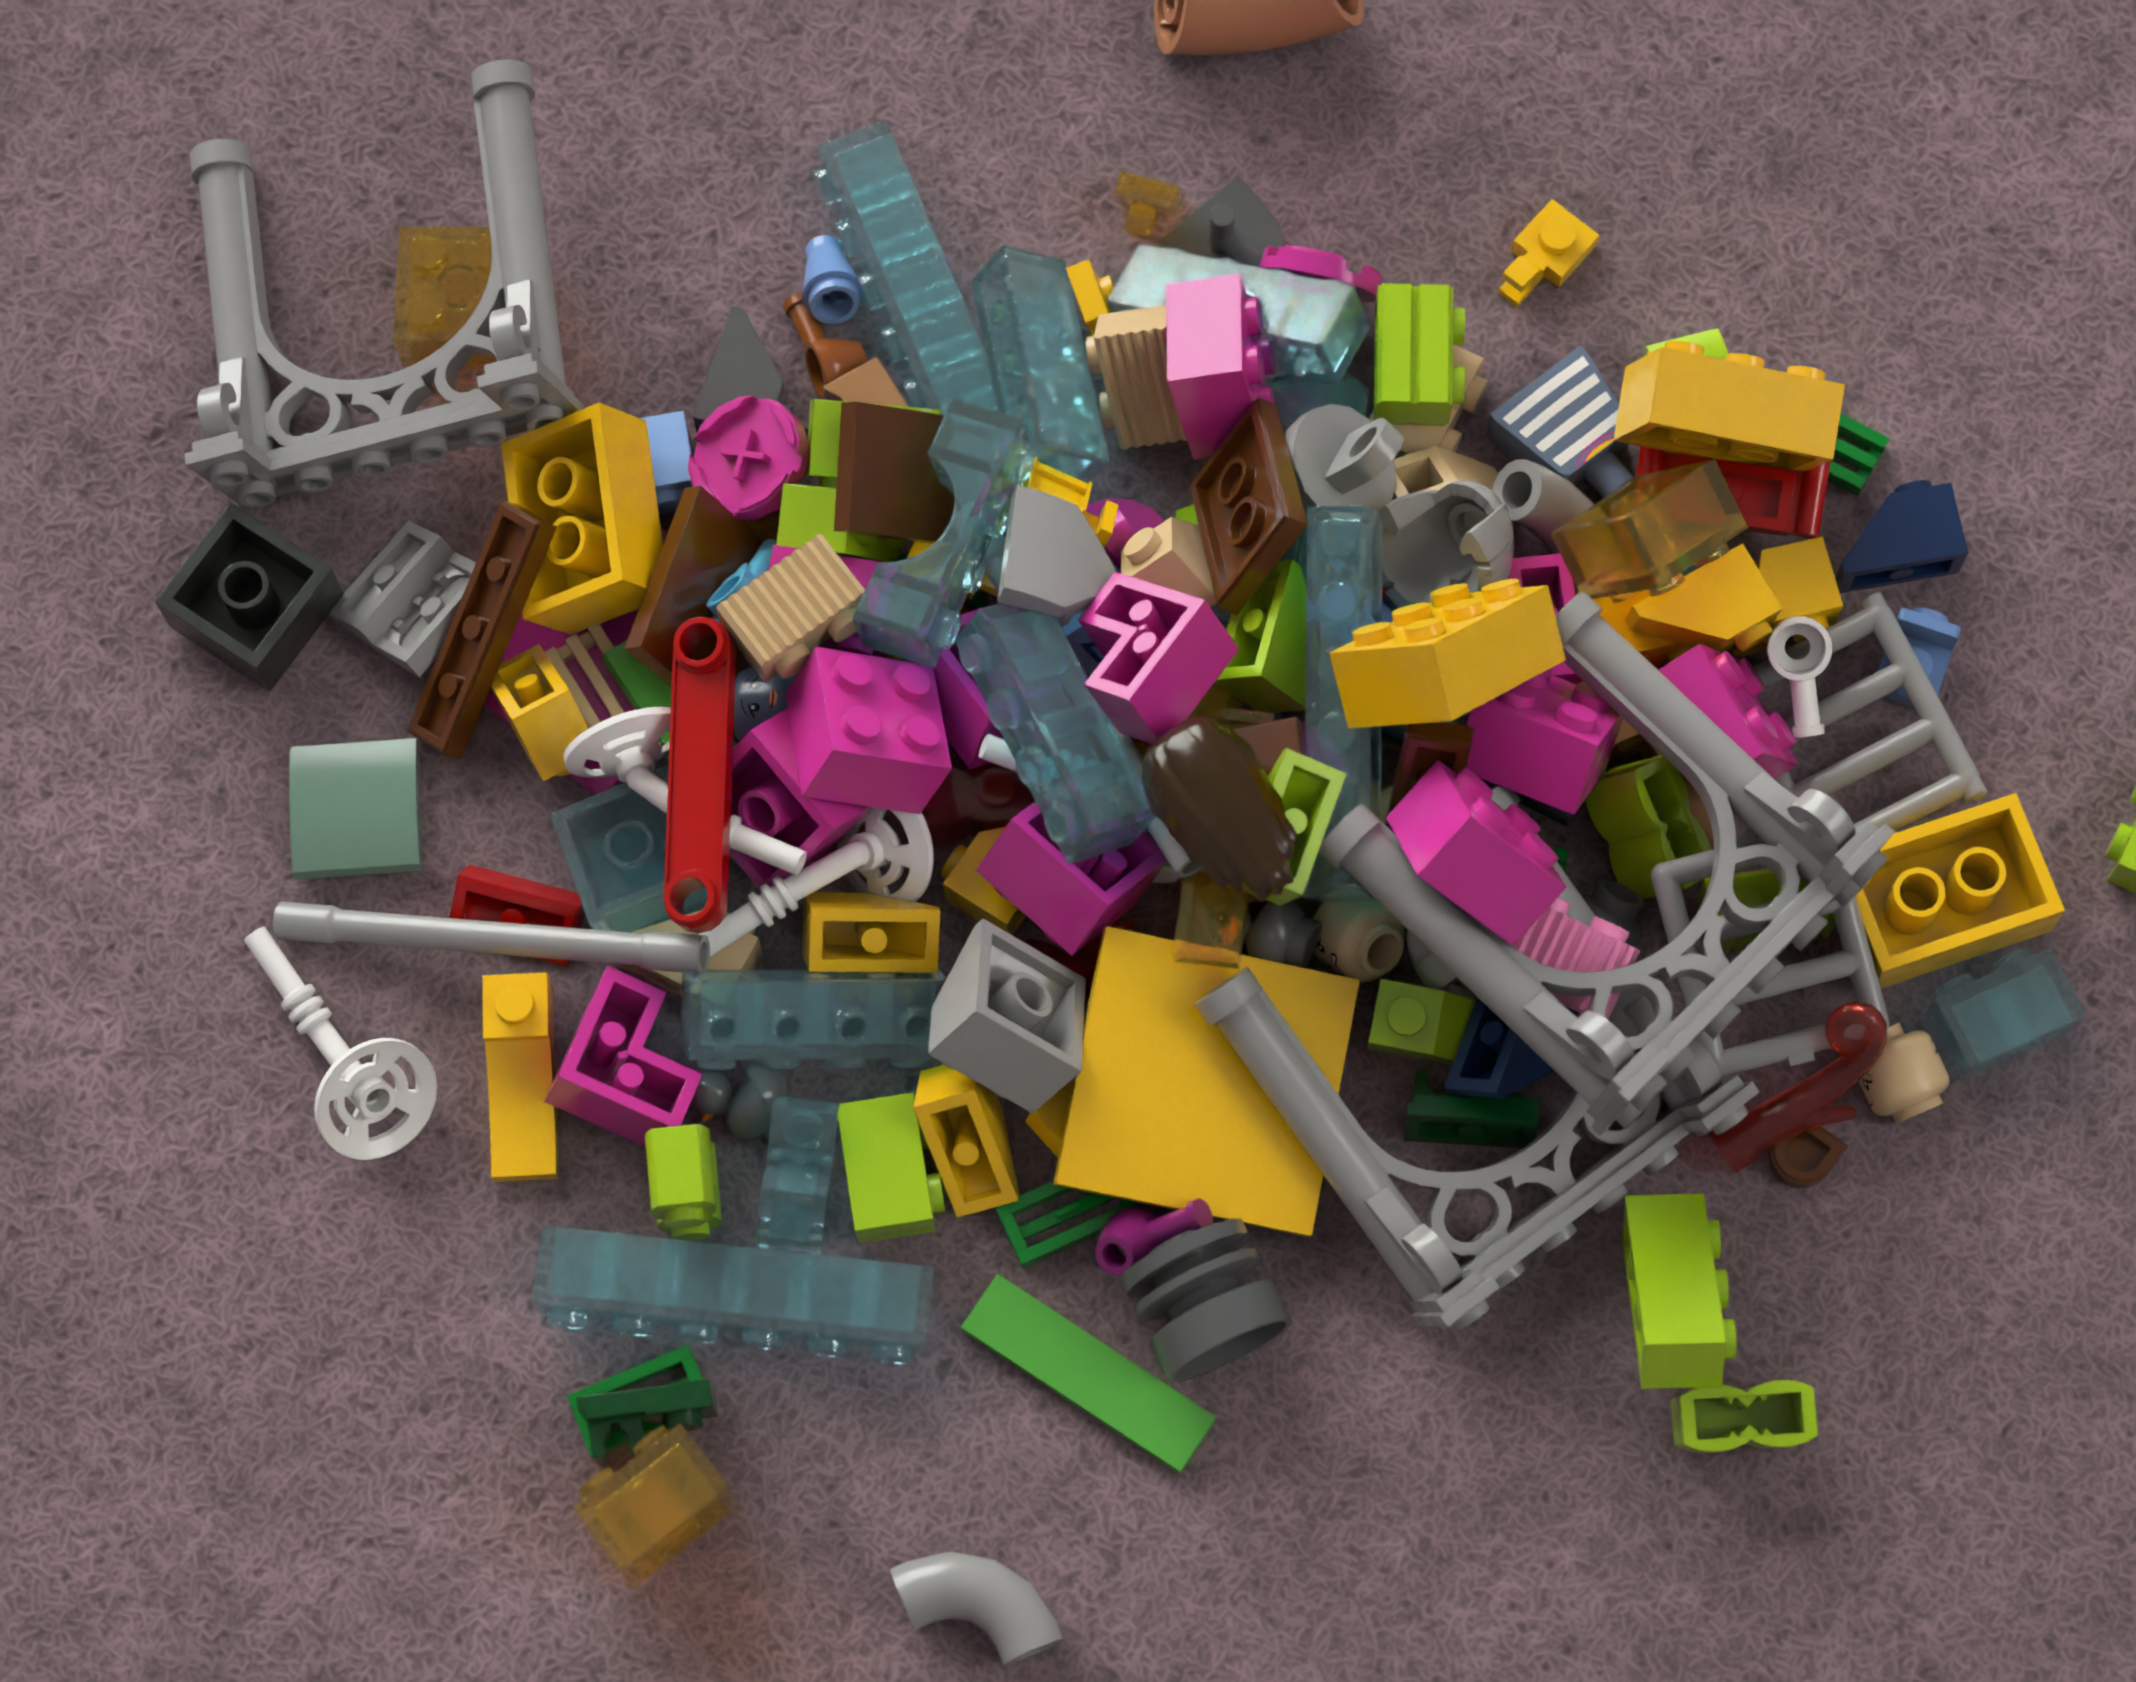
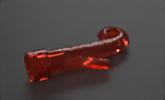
(1807, 1102)

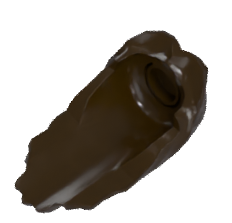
(1220, 806)

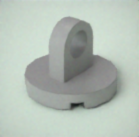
(1343, 457)

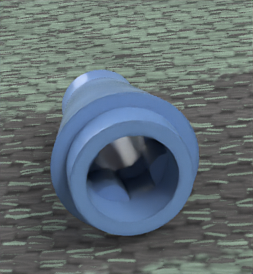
(830, 285)

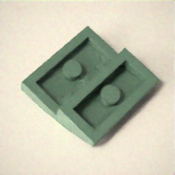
(355, 808)

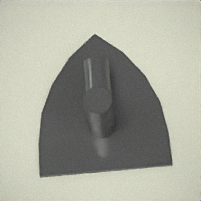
(1228, 226)

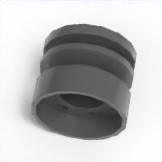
(1200, 1288)

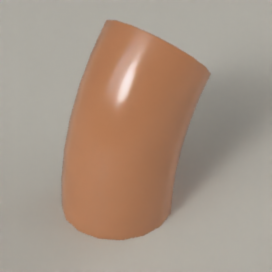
(1248, 25)

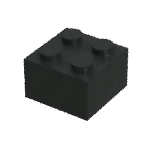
(250, 597)

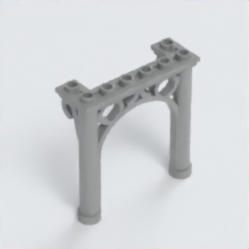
(516, 311)
(1590, 1053)
(1361, 1171)

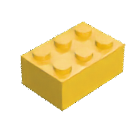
(1729, 408)
(599, 490)
(1447, 654)
(1957, 891)

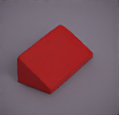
(510, 899)

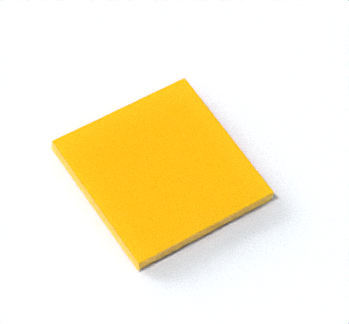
(1172, 1106)

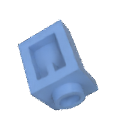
(1931, 641)

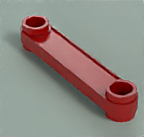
(700, 774)

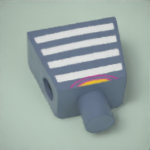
(1565, 425)

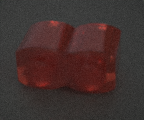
(974, 803)

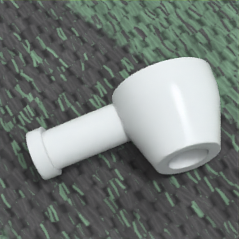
(1802, 669)

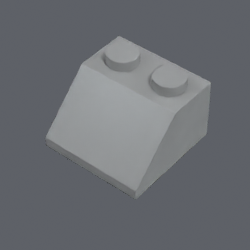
(1010, 1018)

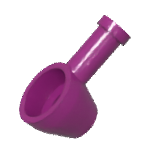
(1141, 1232)

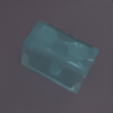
(2004, 1012)

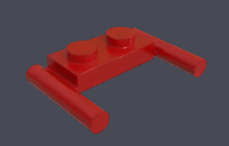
(1768, 497)

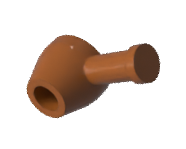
(824, 356)

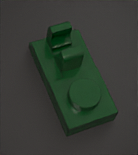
(1469, 1120)
(629, 1409)

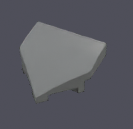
(1051, 557)

